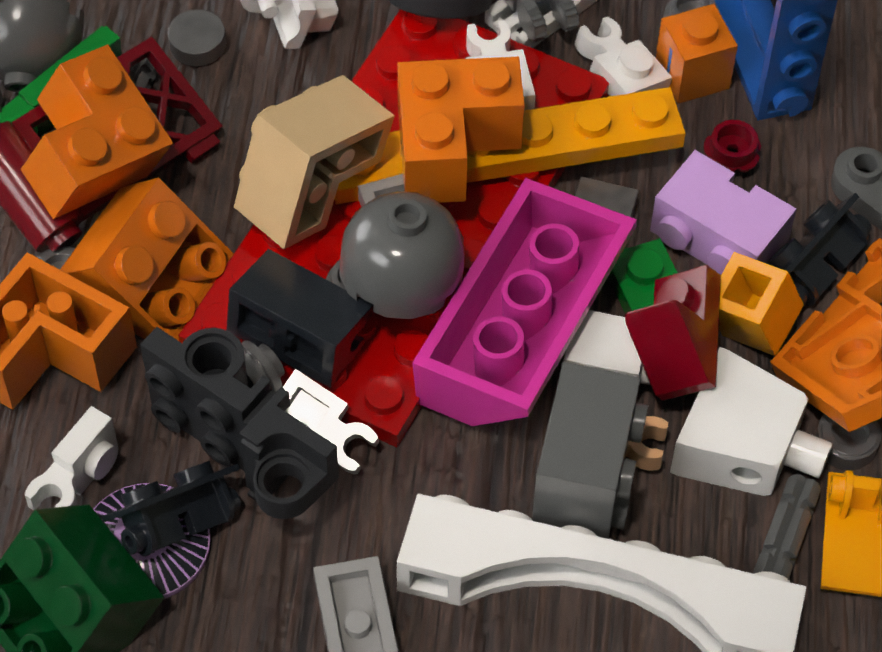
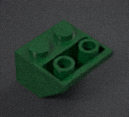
(71, 586)

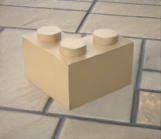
(304, 153)

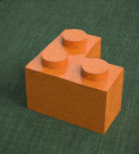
(452, 111)
(101, 134)
(60, 323)

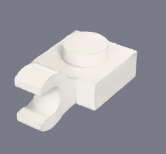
(78, 459)

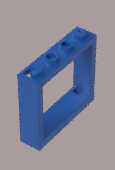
(779, 51)

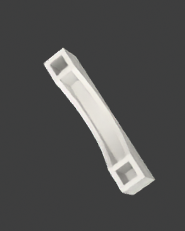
(471, 552)

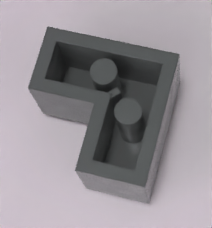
(583, 458)

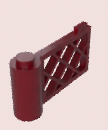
(20, 140)

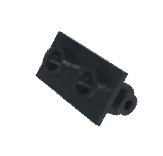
(832, 234)
(152, 515)

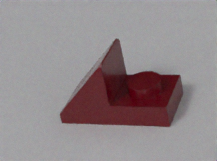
(679, 332)

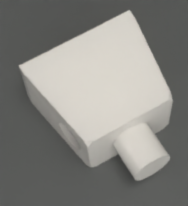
(747, 431)

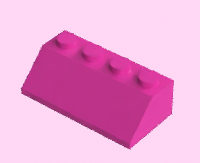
(519, 306)

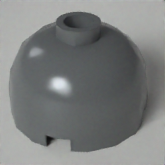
(34, 38)
(402, 255)

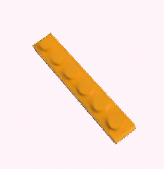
(559, 138)

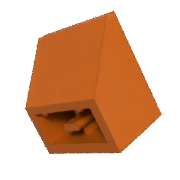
(150, 257)

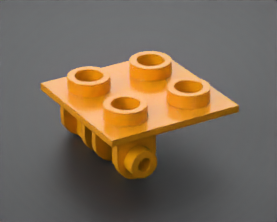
(852, 535)

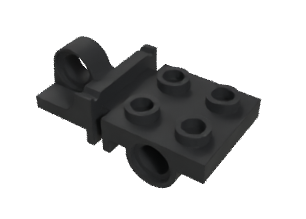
(206, 393)

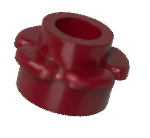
(734, 136)

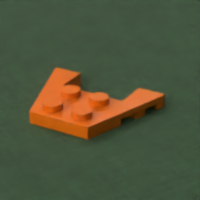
(840, 351)

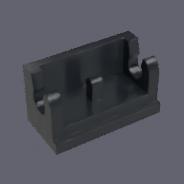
(298, 317)

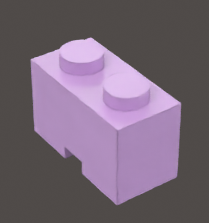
(715, 218)

